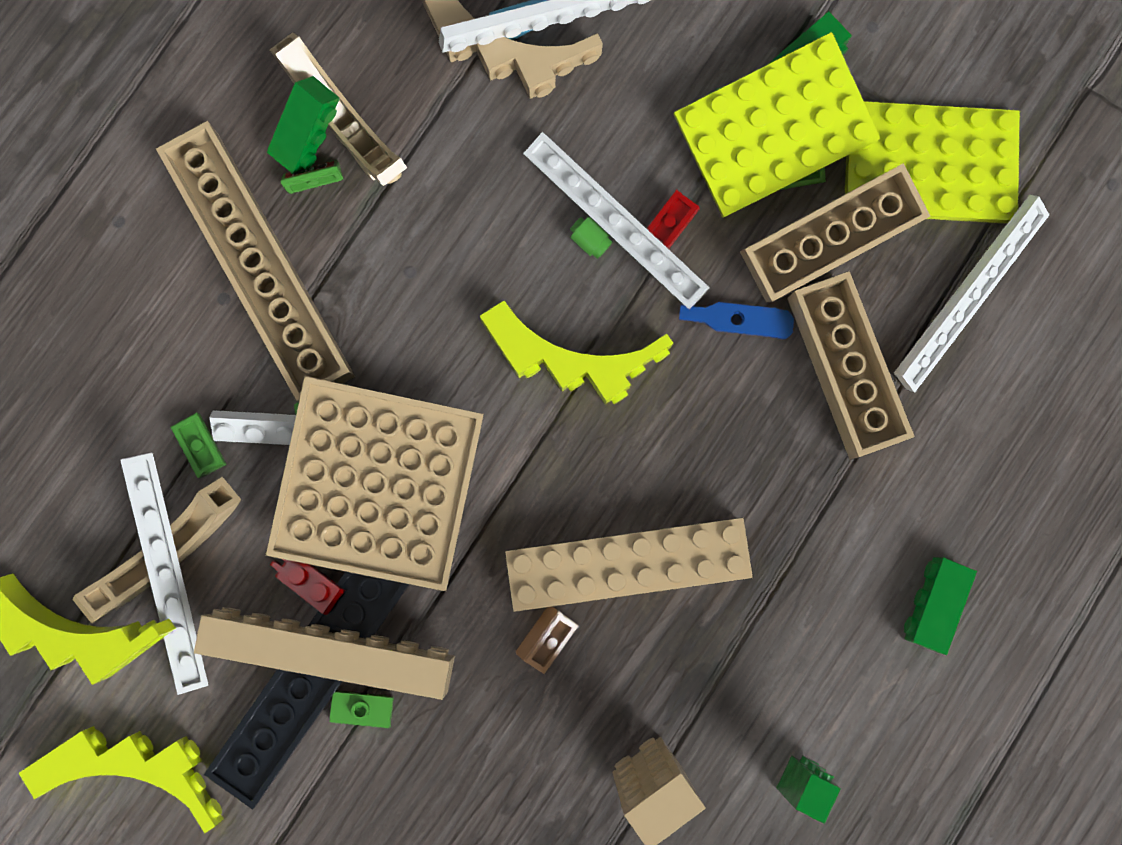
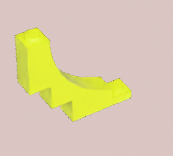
(60, 641)

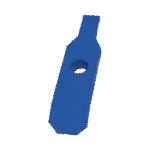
(755, 319)

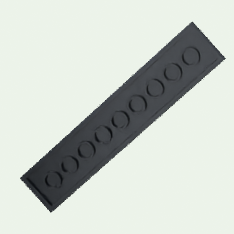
(295, 700)

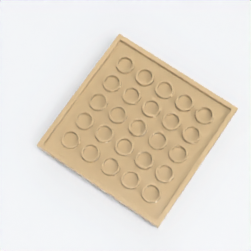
(374, 484)

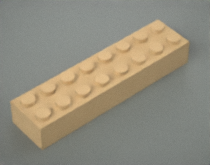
(628, 564)
(325, 654)

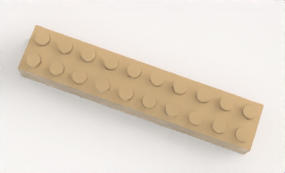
(253, 259)

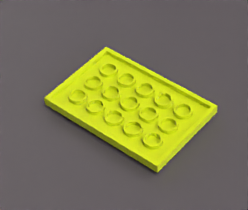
(777, 125)
(956, 157)

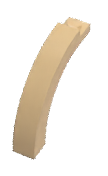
(193, 527)

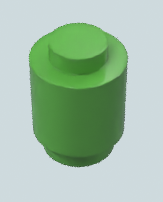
(590, 237)

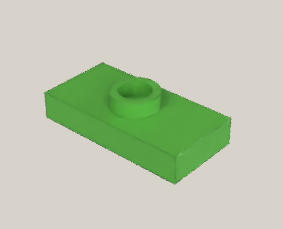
(198, 445)
(361, 709)

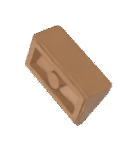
(546, 639)

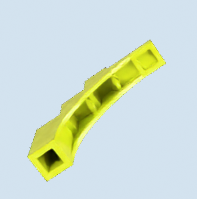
(527, 351)
(134, 758)

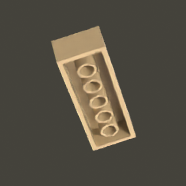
(835, 233)
(850, 366)
(655, 792)

